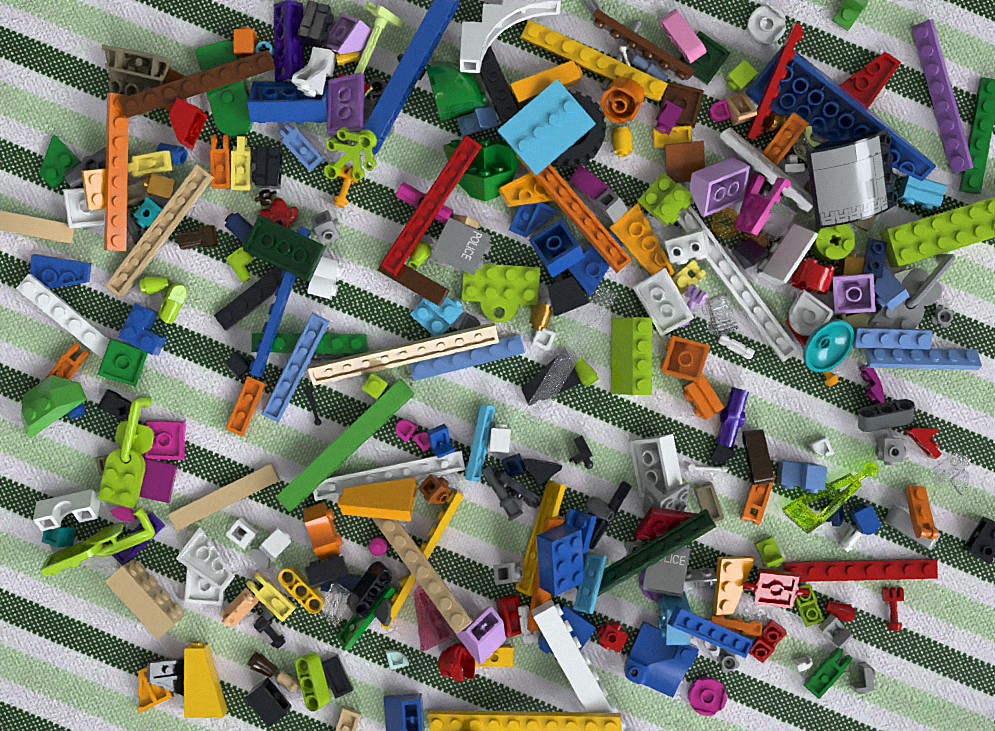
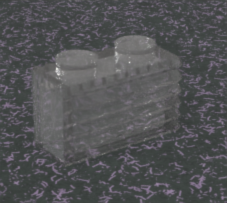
(719, 314)

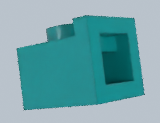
(151, 206)

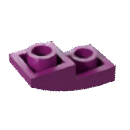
(588, 183)
(874, 388)

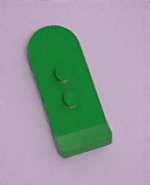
(229, 101)

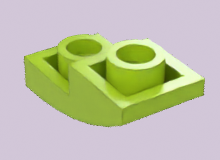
(809, 608)

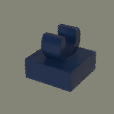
(837, 517)

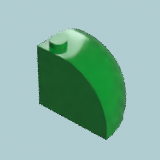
(454, 91)

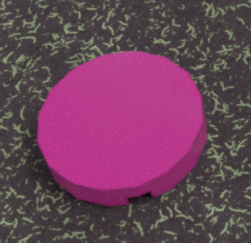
(707, 696)

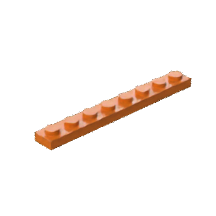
(116, 175)
(582, 217)

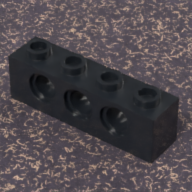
(497, 87)

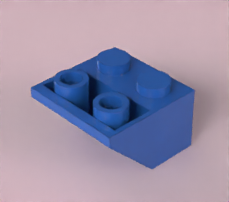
(404, 712)

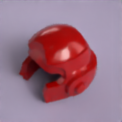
(455, 659)

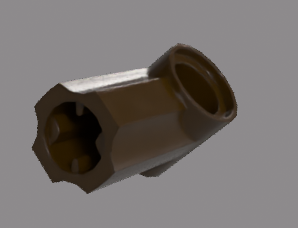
(203, 238)

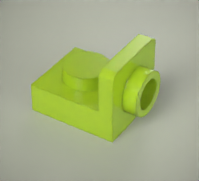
(769, 552)

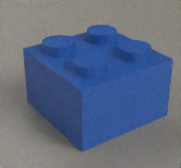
(556, 248)

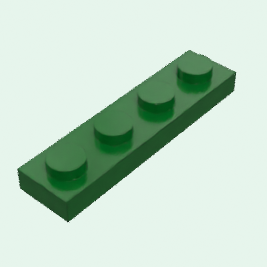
(357, 625)

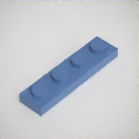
(892, 338)

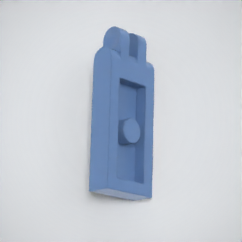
(301, 148)

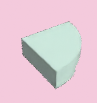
(396, 659)

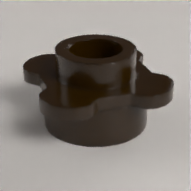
(266, 197)

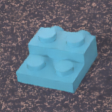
(435, 318)

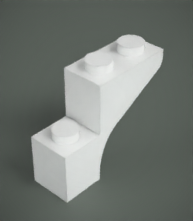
(313, 76)

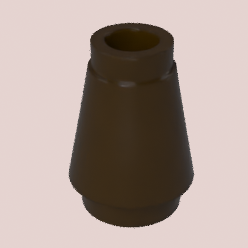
(261, 664)

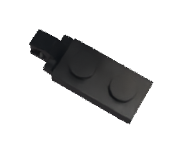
(519, 490)

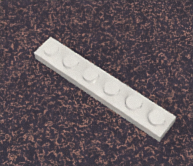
(766, 167)
(64, 314)

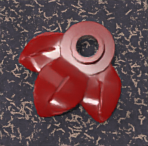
(280, 213)

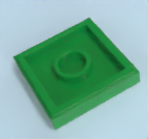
(122, 362)

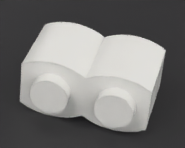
(325, 277)

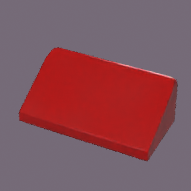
(508, 611)

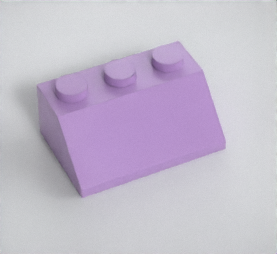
(719, 185)

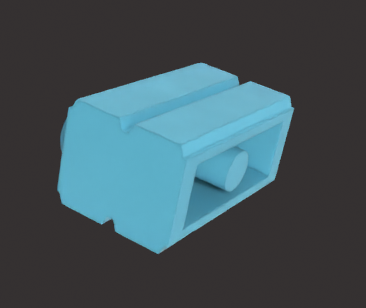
(924, 193)

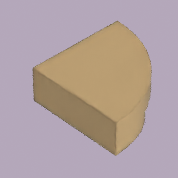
(467, 220)

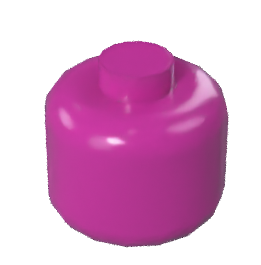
(378, 546)

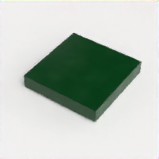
(710, 62)

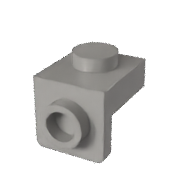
(835, 631)
(867, 678)

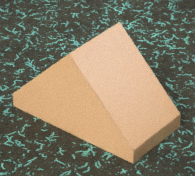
(740, 108)

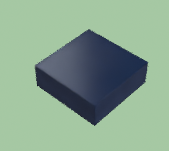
(513, 464)

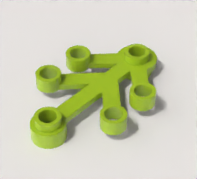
(333, 169)

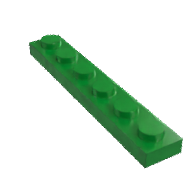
(980, 136)
(328, 344)

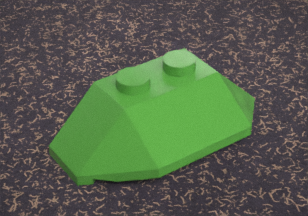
(49, 402)

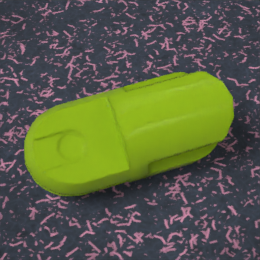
(172, 302)

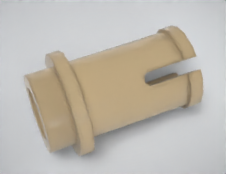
(288, 681)

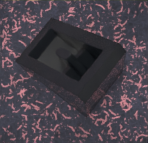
(542, 469)

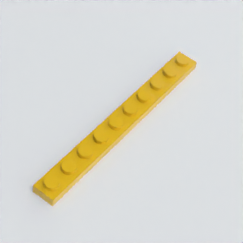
(522, 721)

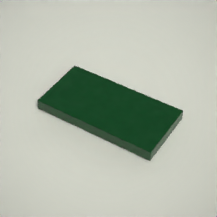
(284, 248)

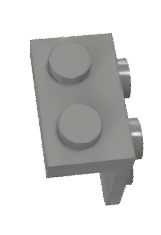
(673, 500)

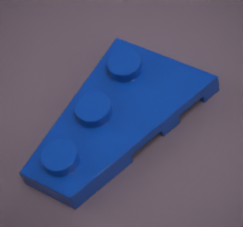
(591, 269)
(59, 272)

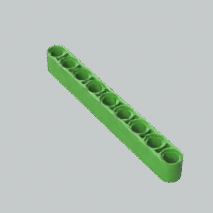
(345, 445)

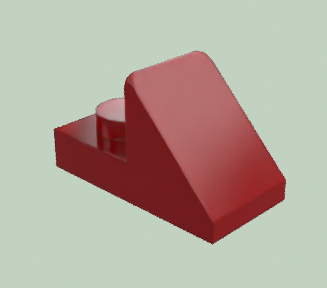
(921, 438)

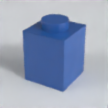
(865, 519)

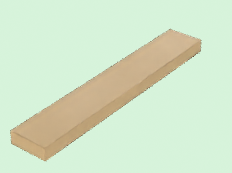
(224, 497)

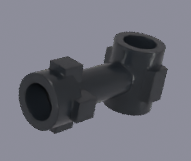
(264, 625)

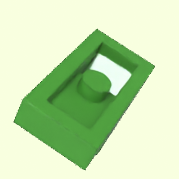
(849, 12)

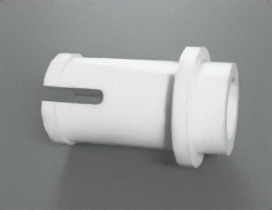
(849, 540)

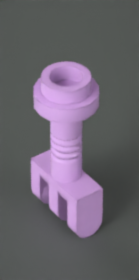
(694, 298)

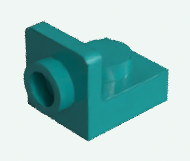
(59, 536)

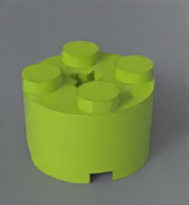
(843, 242)

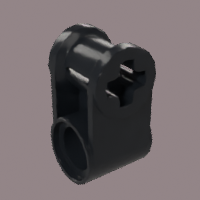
(115, 404)

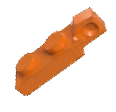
(738, 625)

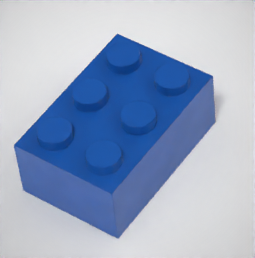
(560, 559)

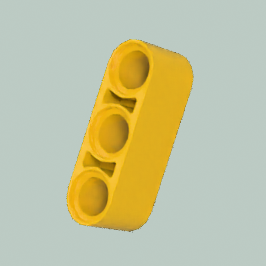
(292, 587)

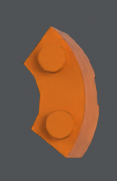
(322, 531)

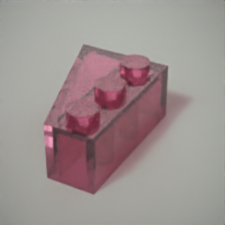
(432, 625)

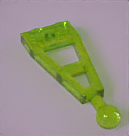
(807, 519)

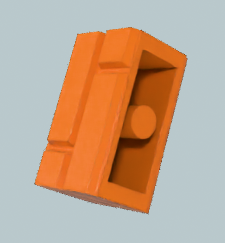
(703, 398)

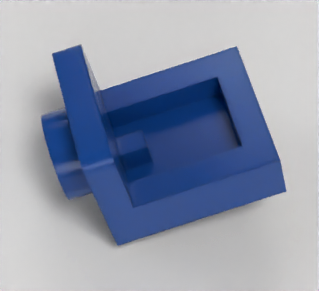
(440, 441)

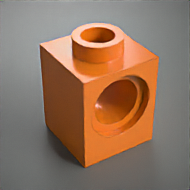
(244, 42)

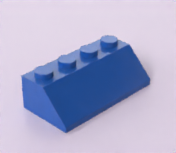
(285, 103)

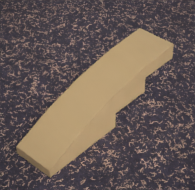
(35, 227)

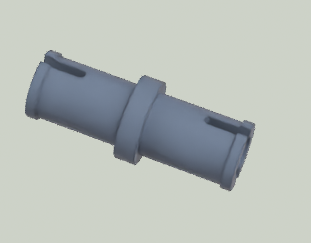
(648, 68)

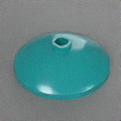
(828, 345)

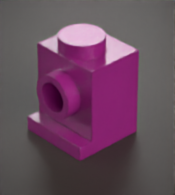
(667, 117)

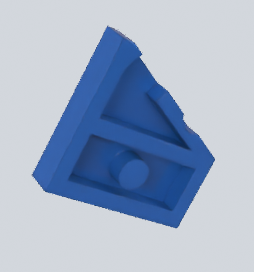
(530, 218)

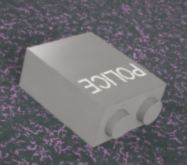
(462, 246)
(668, 574)

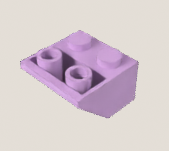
(483, 634)

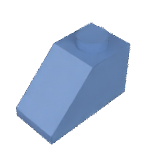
(889, 290)

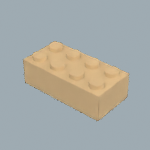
(145, 598)

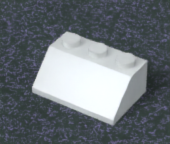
(786, 254)
(656, 463)

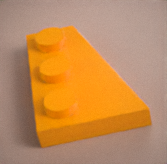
(524, 191)

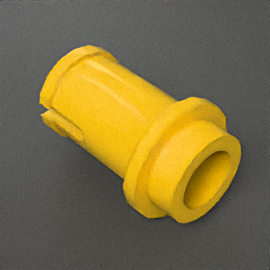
(347, 57)

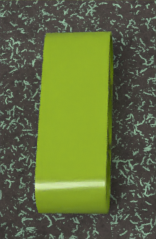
(312, 681)

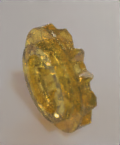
(719, 228)

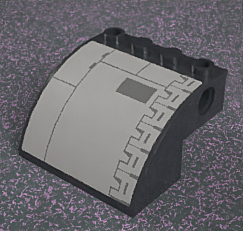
(852, 178)

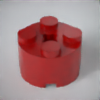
(812, 277)

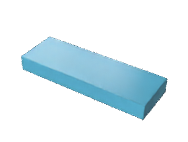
(588, 591)

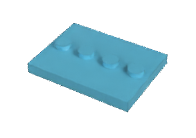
(546, 127)

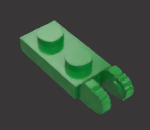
(827, 673)

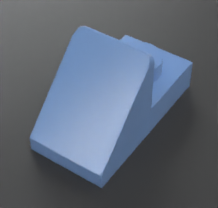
(478, 121)

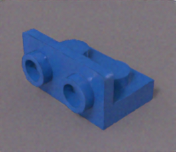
(584, 522)

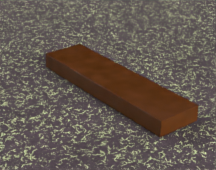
(419, 284)

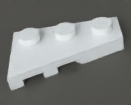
(206, 561)

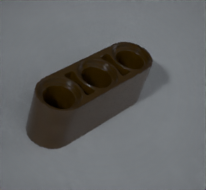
(757, 457)

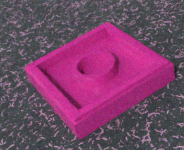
(168, 440)

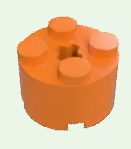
(622, 100)

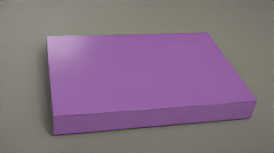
(345, 103)

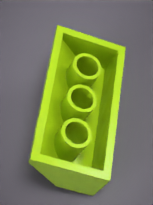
(631, 356)

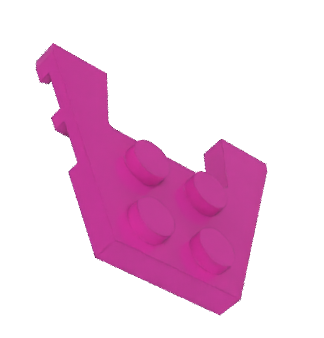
(755, 207)

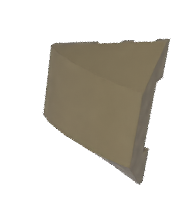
(134, 70)

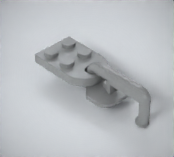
(923, 291)

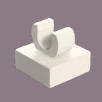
(792, 167)

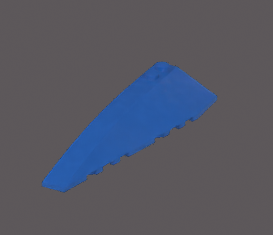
(833, 111)

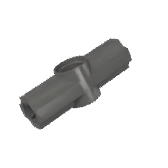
(74, 176)

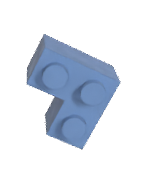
(807, 475)

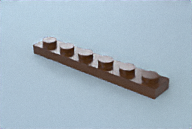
(637, 42)

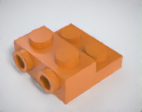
(684, 359)

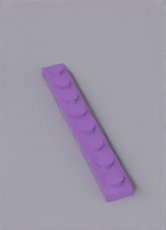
(942, 96)

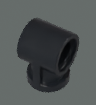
(238, 364)

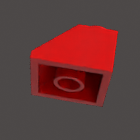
(187, 122)

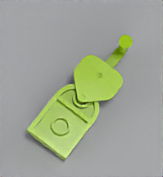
(126, 465)
(94, 545)

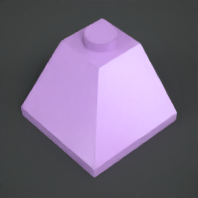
(348, 35)
(854, 293)

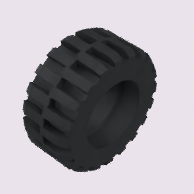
(594, 137)

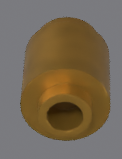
(540, 316)

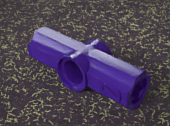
(732, 417)

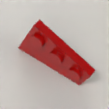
(871, 79)

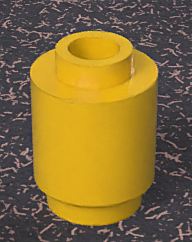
(622, 141)

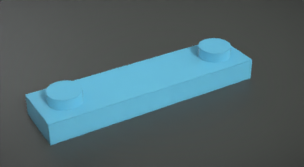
(480, 442)

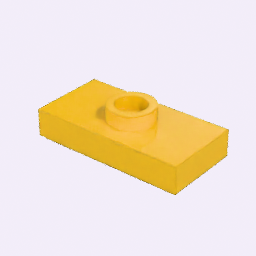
(678, 135)
(499, 658)

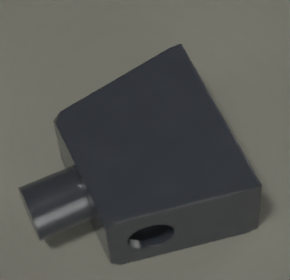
(565, 295)

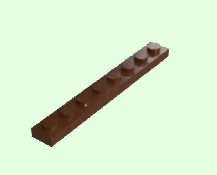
(197, 83)

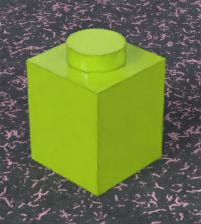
(740, 76)
(375, 386)

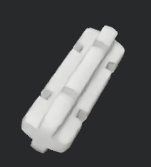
(736, 346)
(524, 611)

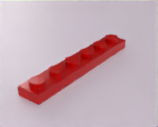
(778, 73)

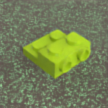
(665, 199)

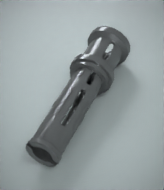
(506, 500)

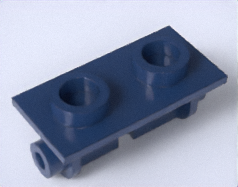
(875, 257)

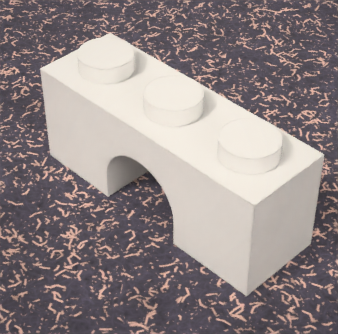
(51, 511)

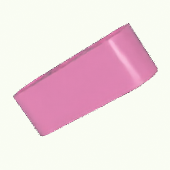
(682, 36)

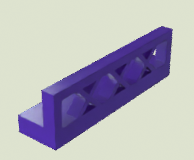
(293, 51)

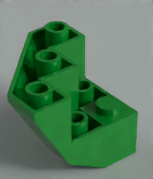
(490, 169)

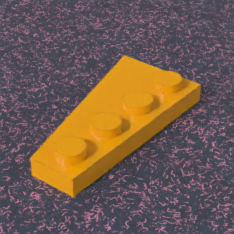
(640, 241)

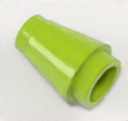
(419, 254)
(153, 284)
(586, 373)

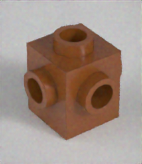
(435, 489)

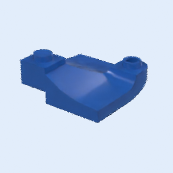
(656, 663)

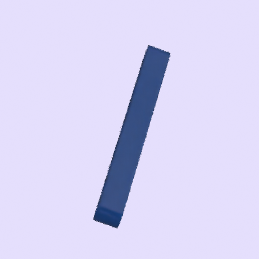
(410, 69)

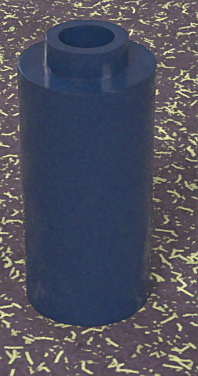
(238, 226)

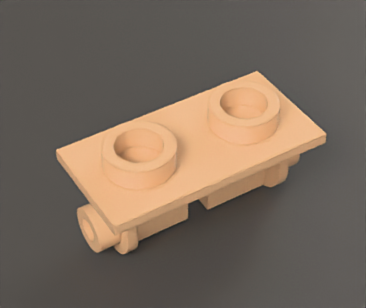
(238, 608)

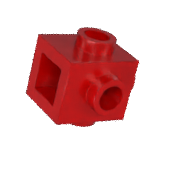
(618, 636)

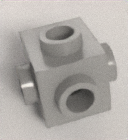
(325, 227)
(890, 450)

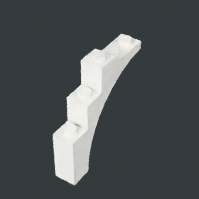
(496, 18)

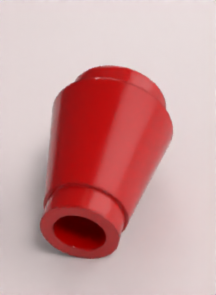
(841, 610)

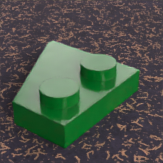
(57, 162)

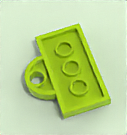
(503, 288)

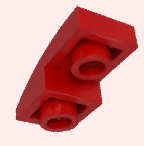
(765, 643)

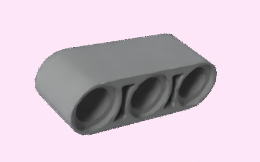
(902, 522)

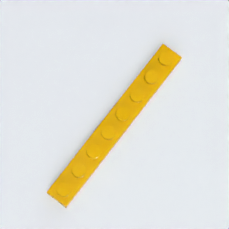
(590, 59)
(434, 535)

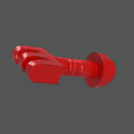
(893, 625)

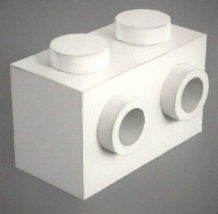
(688, 246)

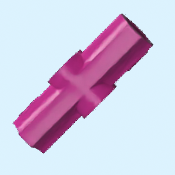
(413, 197)

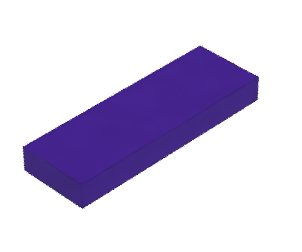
(128, 554)

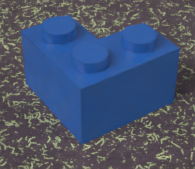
(138, 330)

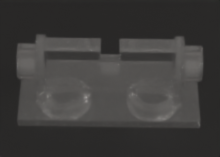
(949, 468)

